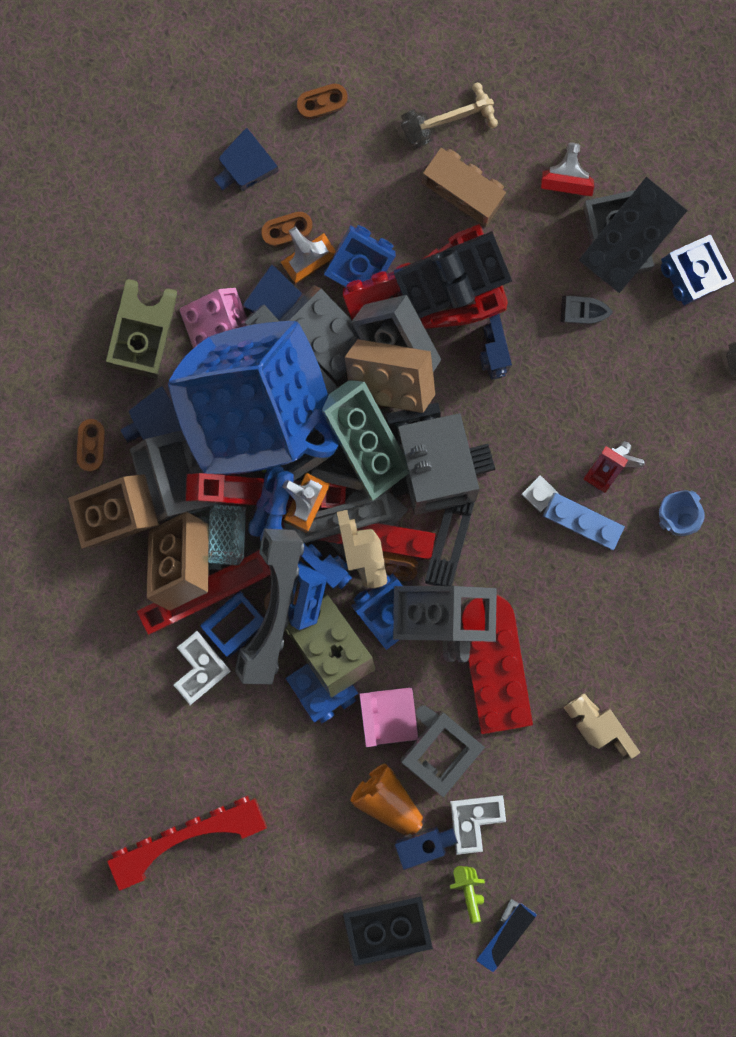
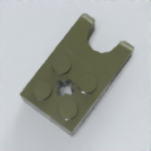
(142, 324)
(328, 640)

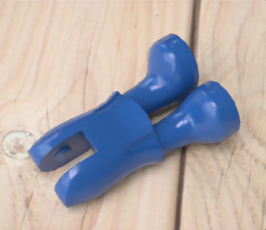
(272, 502)

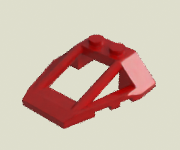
(486, 304)

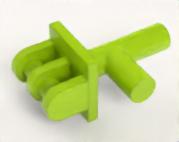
(465, 880)

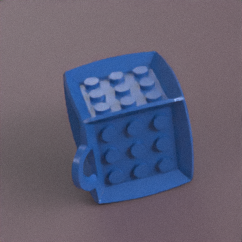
(251, 399)

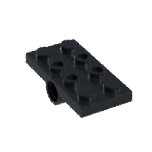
(633, 234)
(454, 275)

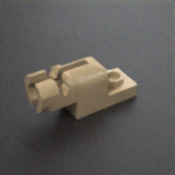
(362, 552)
(600, 728)

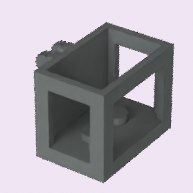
(438, 464)
(166, 465)
(435, 615)
(435, 725)

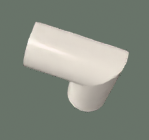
(206, 670)
(469, 815)

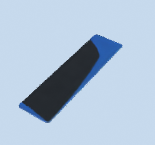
(506, 937)

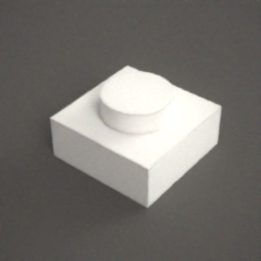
(539, 493)

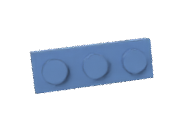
(583, 521)

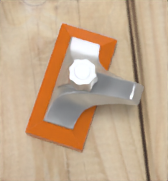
(308, 255)
(305, 502)

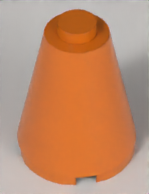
(387, 801)

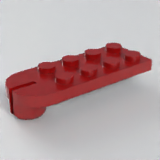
(497, 670)

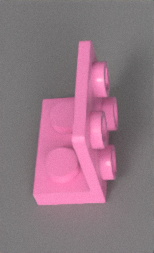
(213, 314)
(388, 716)

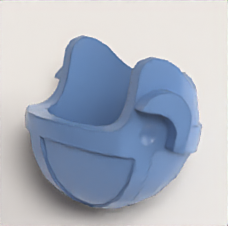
(681, 513)

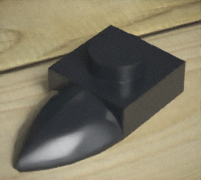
(583, 310)

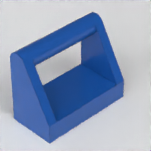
(309, 597)
(242, 636)

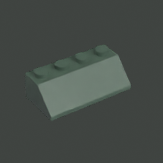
(365, 437)

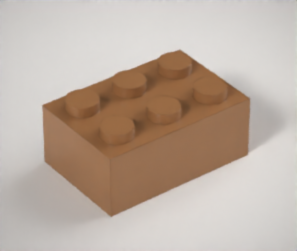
(464, 186)
(393, 374)
(113, 511)
(178, 561)

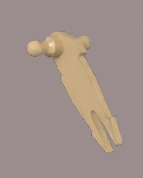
(482, 104)

